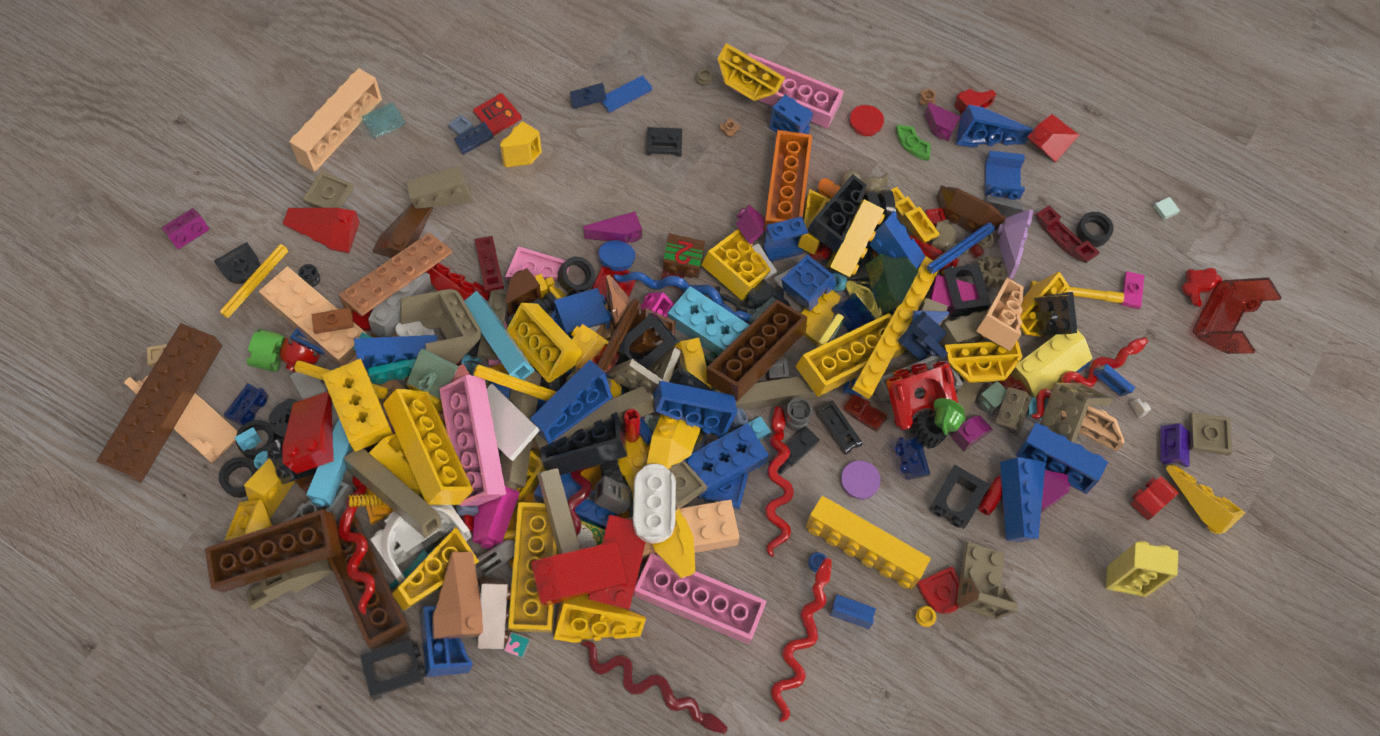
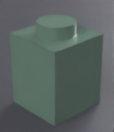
(992, 398)

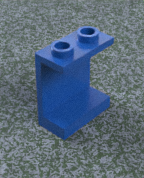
(1004, 175)
(782, 239)
(582, 308)

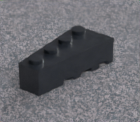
(836, 217)
(586, 447)

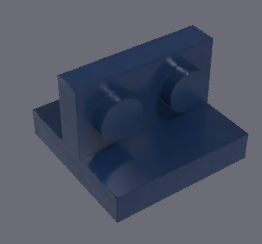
(923, 338)

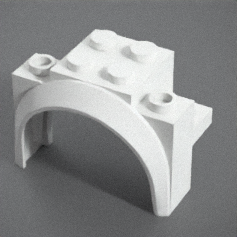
(409, 539)

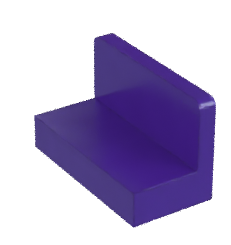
(1175, 444)

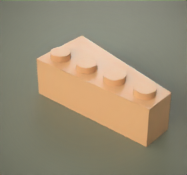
(1003, 316)

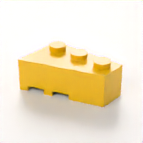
(267, 487)

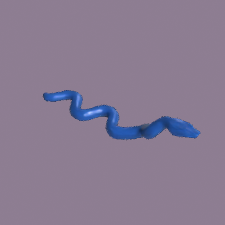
(683, 285)

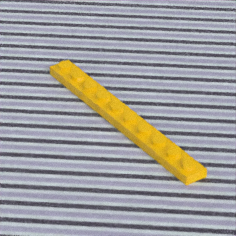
(894, 330)

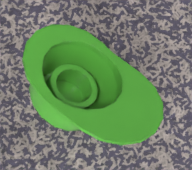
(948, 415)

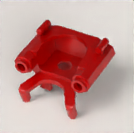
(901, 388)

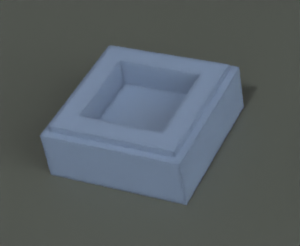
(460, 125)

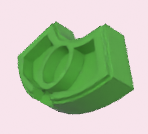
(912, 143)

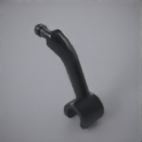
(729, 299)

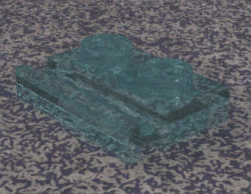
(383, 120)

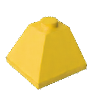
(248, 518)

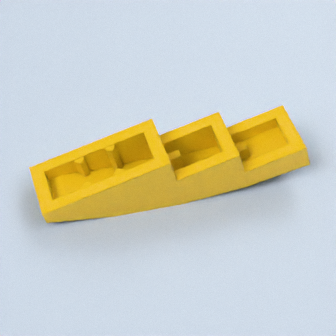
(913, 218)

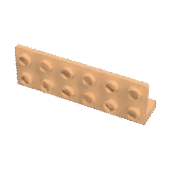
(200, 426)

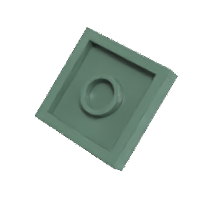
(431, 373)

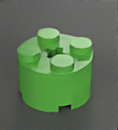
(265, 350)

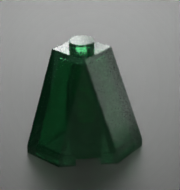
(890, 280)

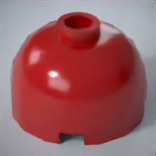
(296, 352)

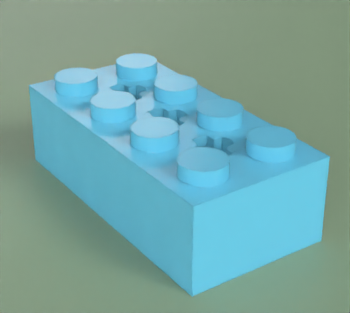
(704, 319)

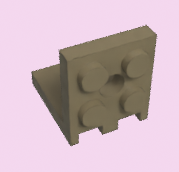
(635, 375)
(1074, 400)

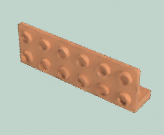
(394, 274)

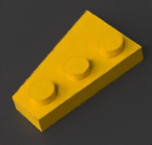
(820, 316)

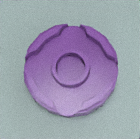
(860, 480)

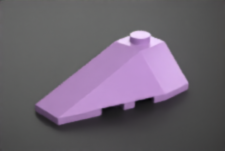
(1012, 239)

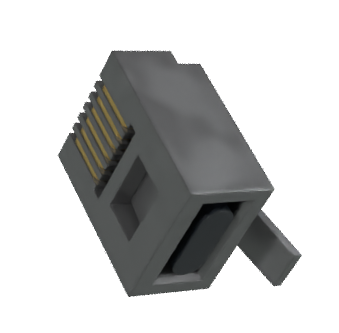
(611, 495)

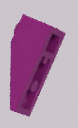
(621, 228)

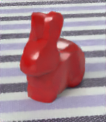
(1200, 282)

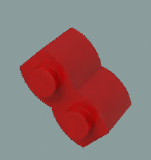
(1154, 498)

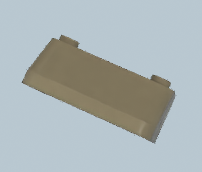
(451, 314)

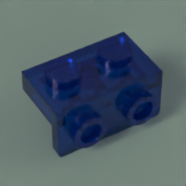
(854, 313)
(246, 405)
(912, 458)

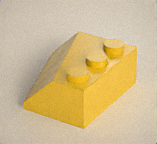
(736, 264)

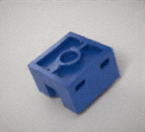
(790, 116)
(808, 282)

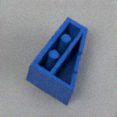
(894, 241)
(441, 655)

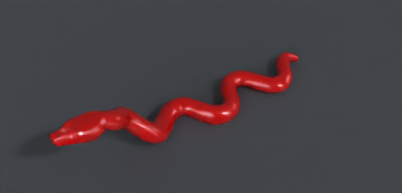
(1133, 348)
(778, 426)
(361, 550)
(822, 577)

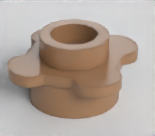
(927, 96)
(729, 131)

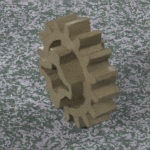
(993, 270)

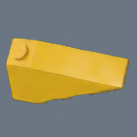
(694, 358)

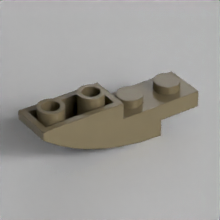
(292, 580)

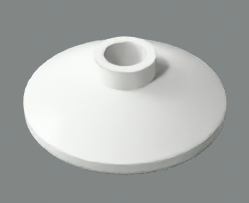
(413, 329)

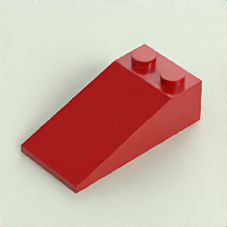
(309, 434)
(632, 550)
(579, 573)

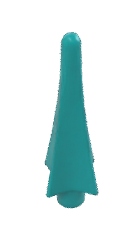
(421, 557)

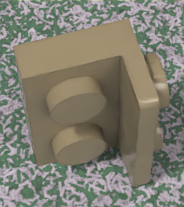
(1014, 409)

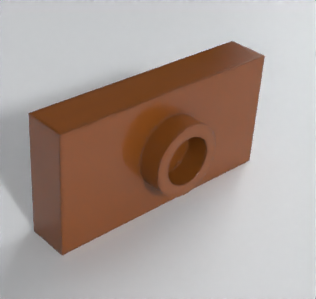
(332, 320)

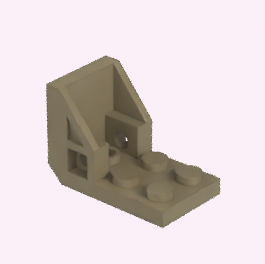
(981, 583)

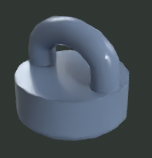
(740, 418)

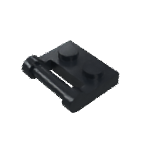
(664, 137)

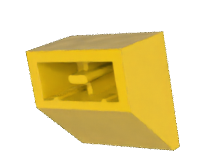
(521, 146)

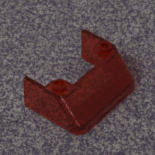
(1225, 308)

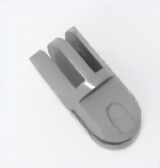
(502, 552)

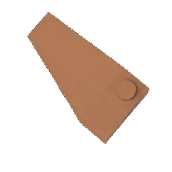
(616, 301)
(459, 601)

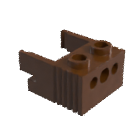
(650, 339)

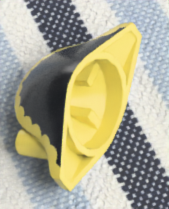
(864, 292)

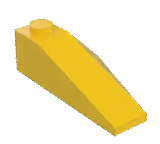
(1214, 511)
(594, 620)

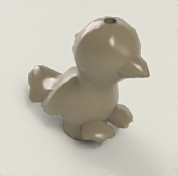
(872, 183)

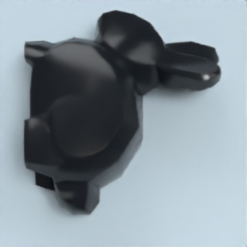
(762, 293)

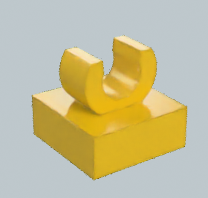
(544, 284)

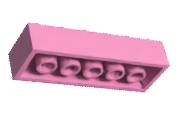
(810, 93)
(473, 437)
(701, 600)

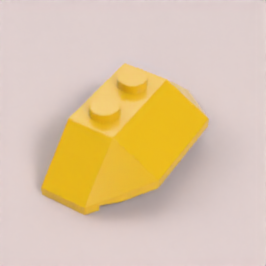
(748, 74)
(1051, 285)
(983, 360)
(672, 441)

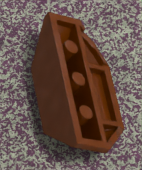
(967, 209)

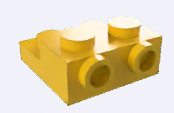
(588, 342)

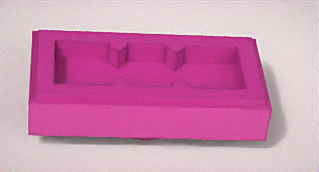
(1133, 289)

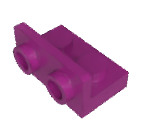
(185, 228)

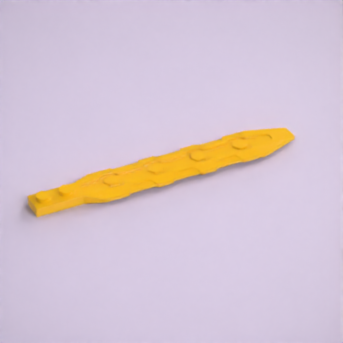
(679, 547)

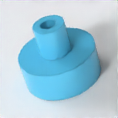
(840, 281)

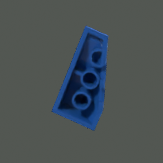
(986, 127)

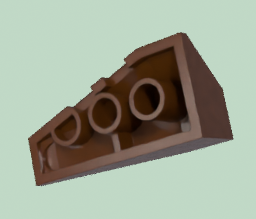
(402, 231)

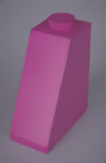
(940, 294)
(494, 519)

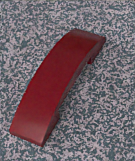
(1063, 237)
(489, 264)

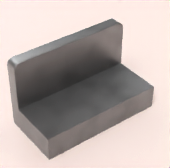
(1005, 206)

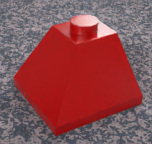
(1052, 137)

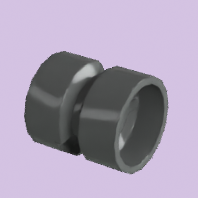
(798, 414)

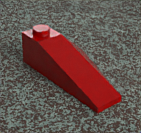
(328, 226)
(443, 279)

